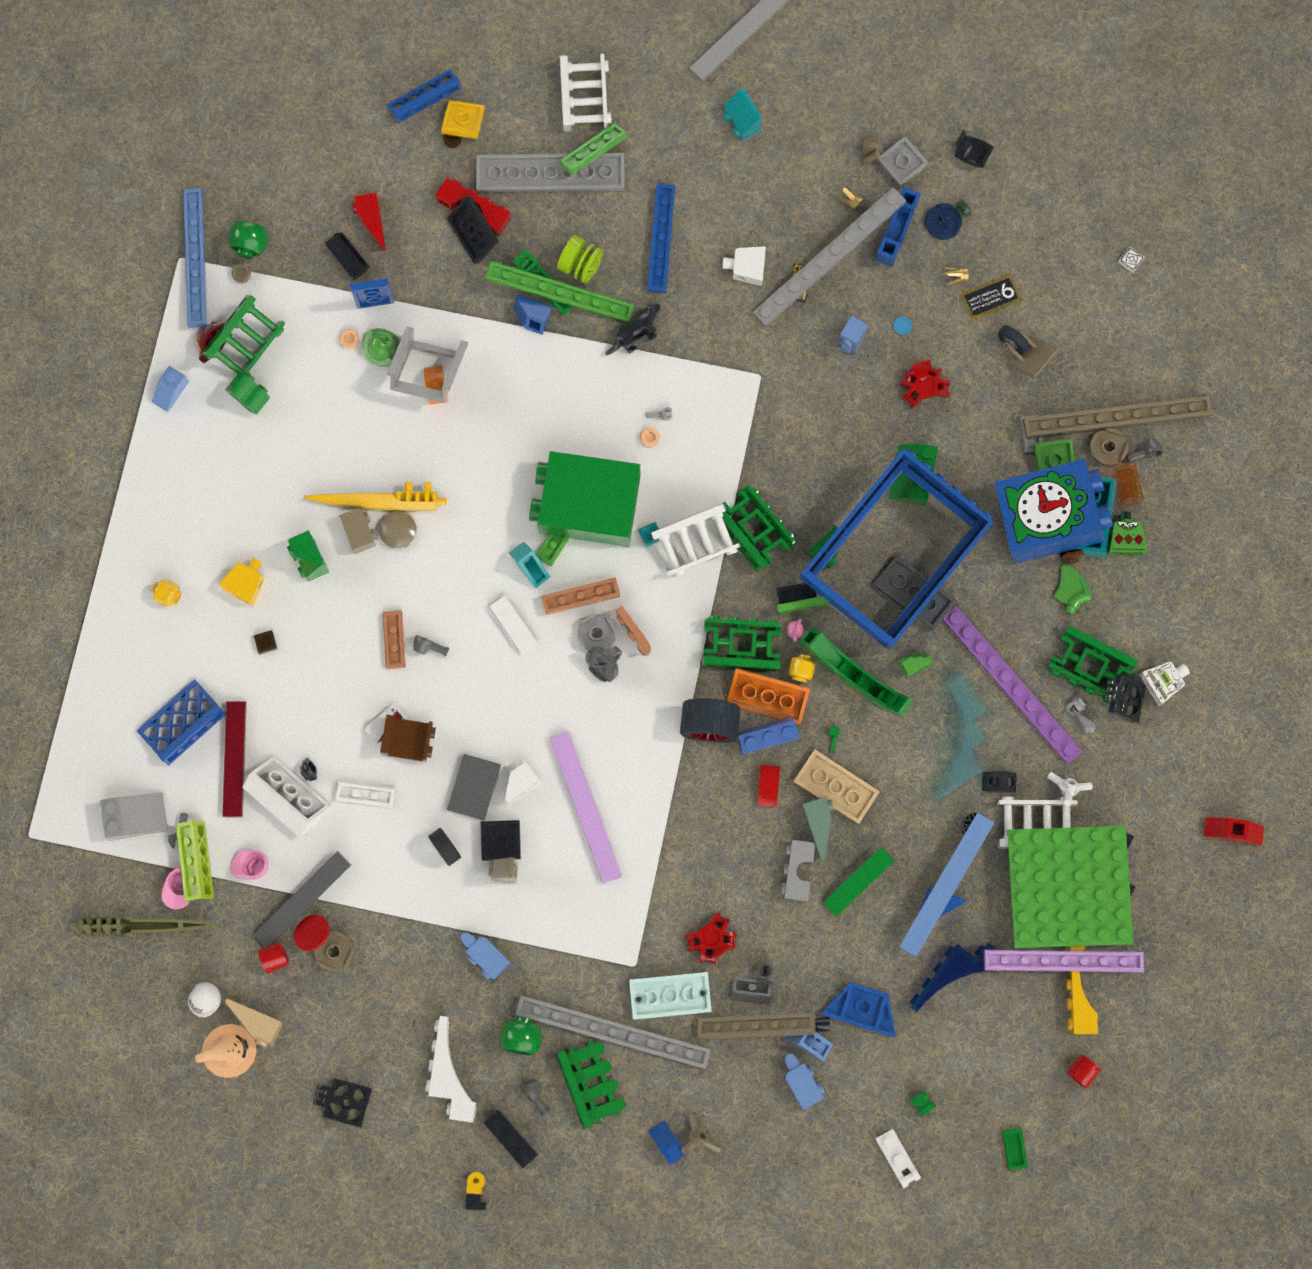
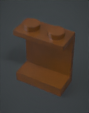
(407, 739)

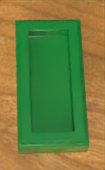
(1015, 1149)

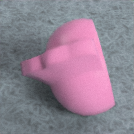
(794, 629)

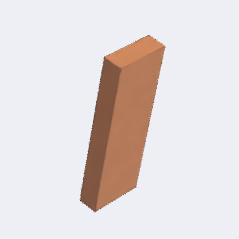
(394, 639)

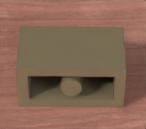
(357, 530)

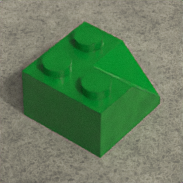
(308, 555)

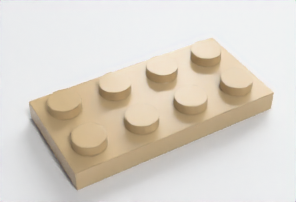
(826, 778)

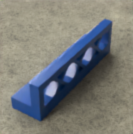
(424, 99)

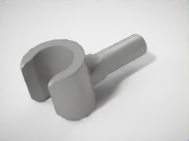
(660, 414)

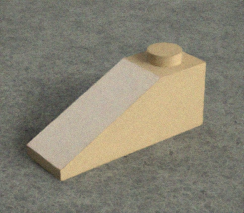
(260, 1026)

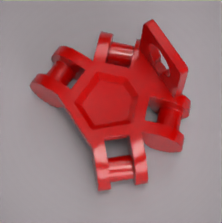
(925, 384)
(712, 938)

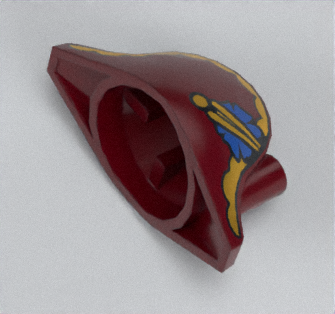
(205, 336)

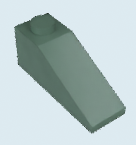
(820, 818)

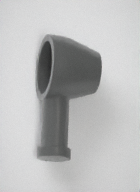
(1149, 446)
(423, 645)
(533, 1089)

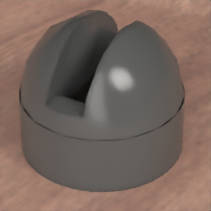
(761, 971)

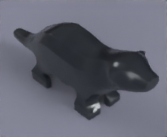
(636, 329)

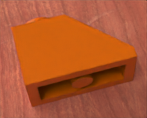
(434, 379)

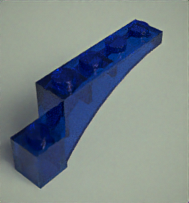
(955, 966)

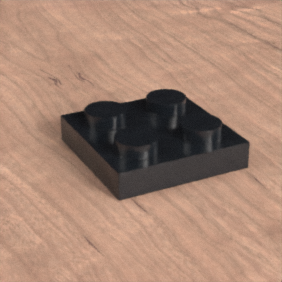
(500, 840)

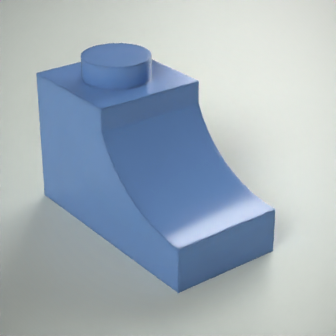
(813, 1044)

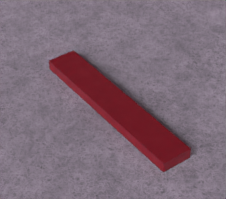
(234, 758)

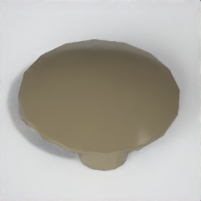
(397, 529)

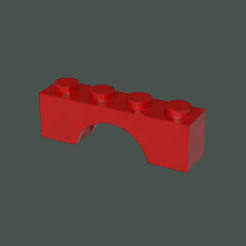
(453, 192)

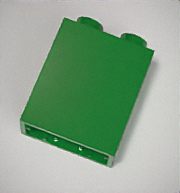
(586, 498)

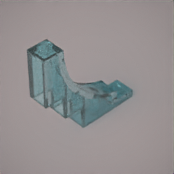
(964, 763)

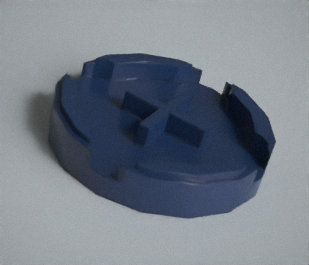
(943, 221)

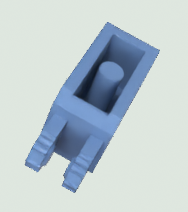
(486, 955)
(801, 1082)

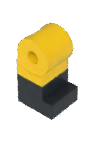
(475, 1183)

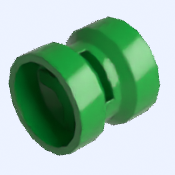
(923, 1103)

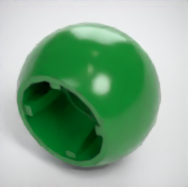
(248, 239)
(520, 1037)

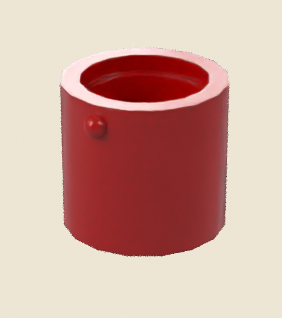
(273, 957)
(1083, 1071)

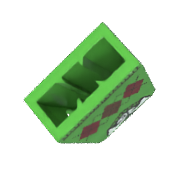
(1127, 537)

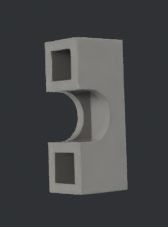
(795, 888)

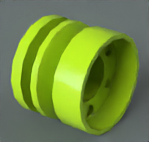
(582, 260)

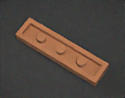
(580, 596)

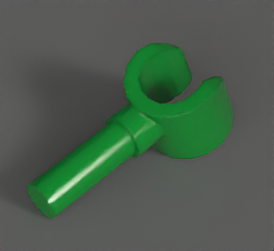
(834, 731)

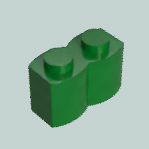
(248, 393)

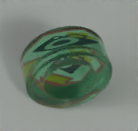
(963, 208)

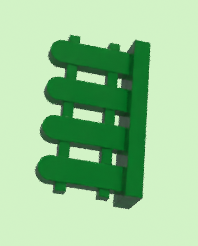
(589, 1094)

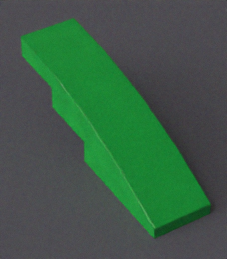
(858, 881)

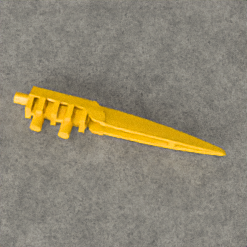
(402, 500)

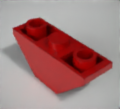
(1234, 830)

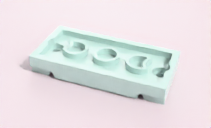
(670, 995)

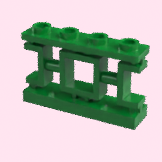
(740, 534)
(1097, 652)
(740, 660)

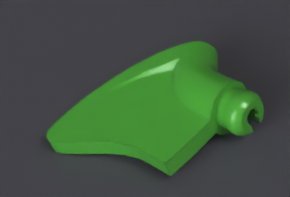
(1072, 589)

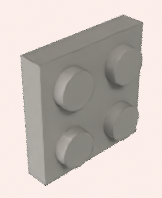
(902, 161)

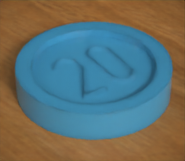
(902, 325)

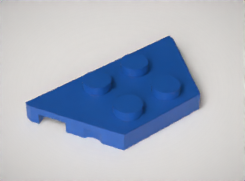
(863, 1008)

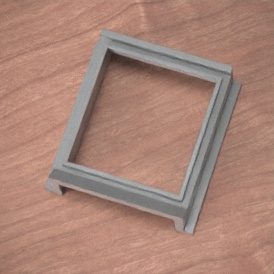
(401, 356)

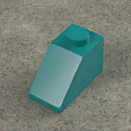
(529, 564)

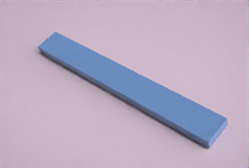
(195, 258)
(946, 885)

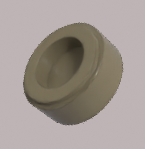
(241, 273)

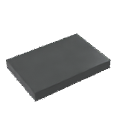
(474, 787)

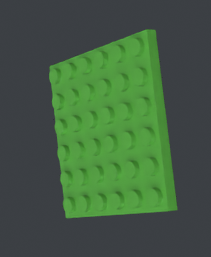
(1070, 887)

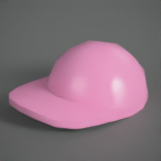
(249, 864)
(173, 890)

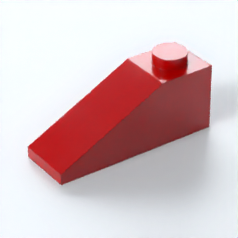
(369, 214)

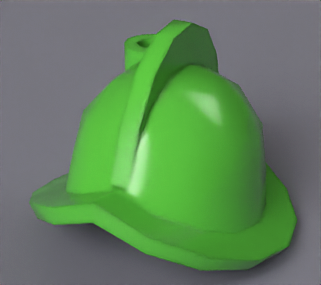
(380, 346)

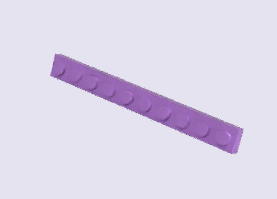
(1012, 685)

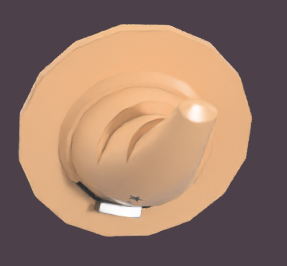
(228, 1051)

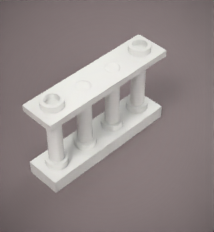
(568, 85)
(698, 521)
(1008, 802)

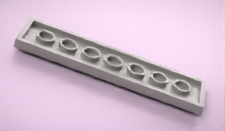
(545, 174)

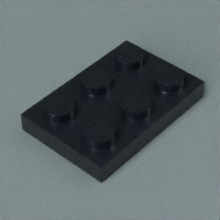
(472, 229)

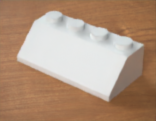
(286, 796)

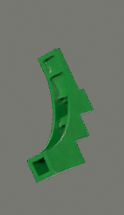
(853, 675)

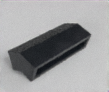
(347, 255)

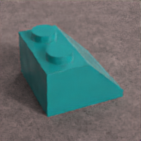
(742, 115)

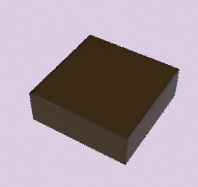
(265, 642)

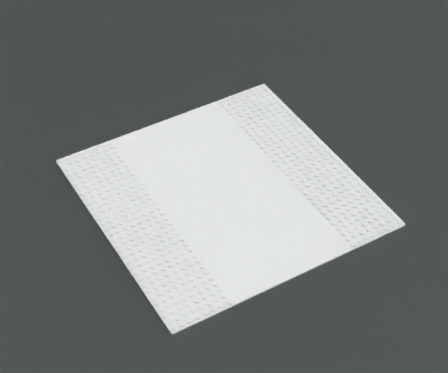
(231, 486)

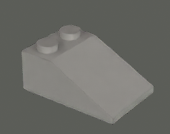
(133, 816)

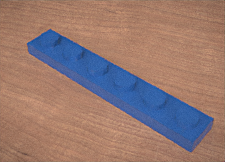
(661, 238)

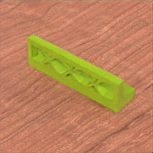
(192, 861)

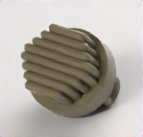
(871, 149)

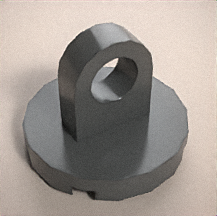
(603, 662)

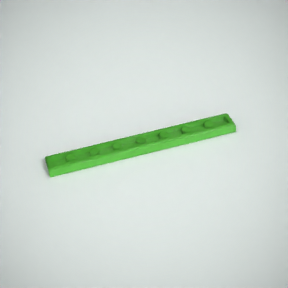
(559, 292)

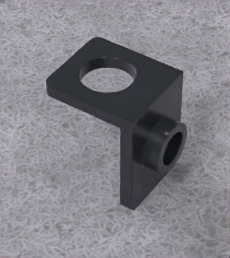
(998, 781)

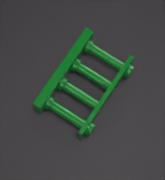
(235, 321)

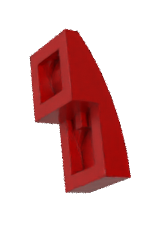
(768, 785)

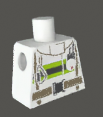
(1164, 680)

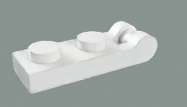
(897, 1157)

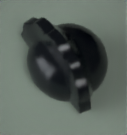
(308, 770)

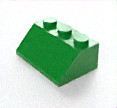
(906, 489)

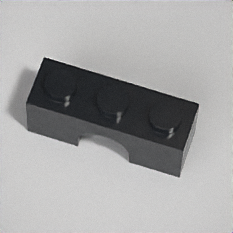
(510, 1138)

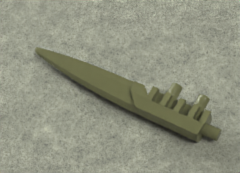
(128, 925)

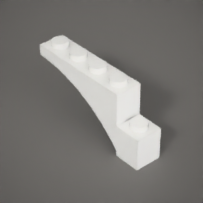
(444, 1079)

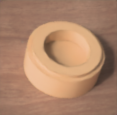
(349, 339)
(650, 437)

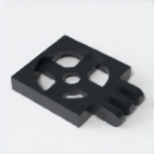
(1116, 695)
(329, 1097)

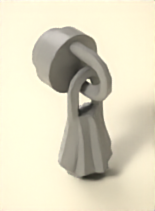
(1080, 704)

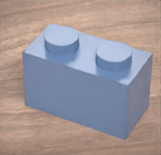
(852, 335)

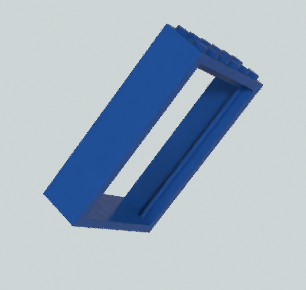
(938, 488)

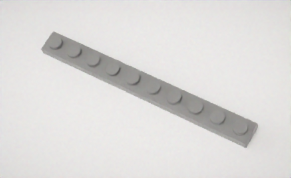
(829, 256)
(613, 1032)

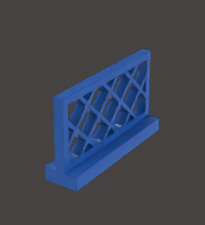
(189, 735)

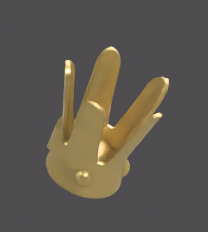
(855, 199)
(962, 275)

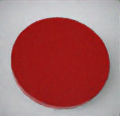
(311, 933)

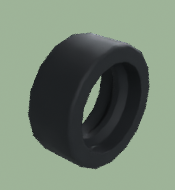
(444, 846)

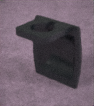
(972, 150)

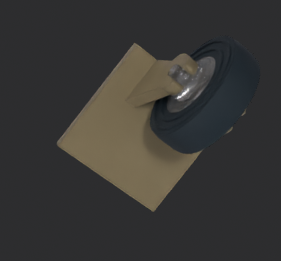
(1027, 353)

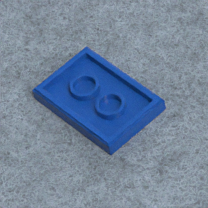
(372, 293)

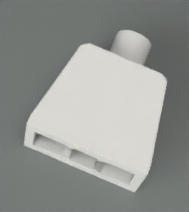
(747, 264)

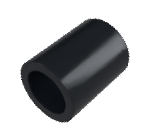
(822, 1024)

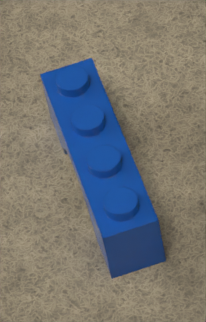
(897, 228)

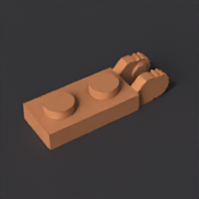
(634, 632)

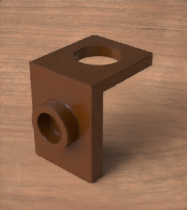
(1071, 557)

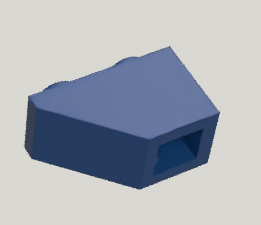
(532, 314)

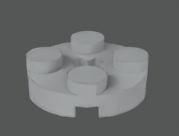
(599, 623)

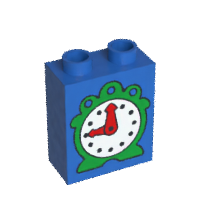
(1052, 510)

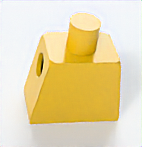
(244, 581)

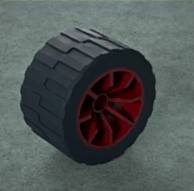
(710, 720)

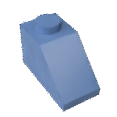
(169, 388)

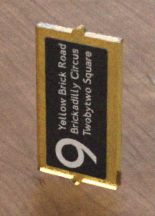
(991, 297)

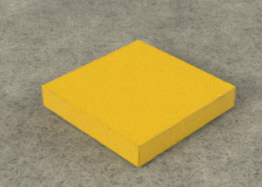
(463, 119)

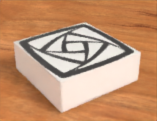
(1131, 259)

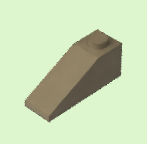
(504, 870)

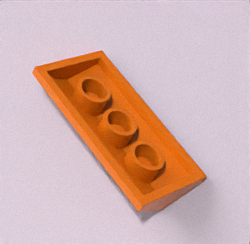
(768, 694)

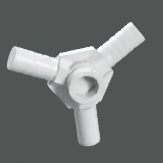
(1069, 787)

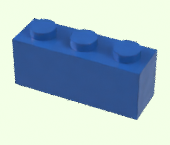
(767, 735)

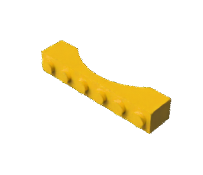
(1083, 1016)

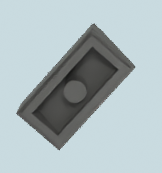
(751, 991)

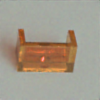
(1128, 485)

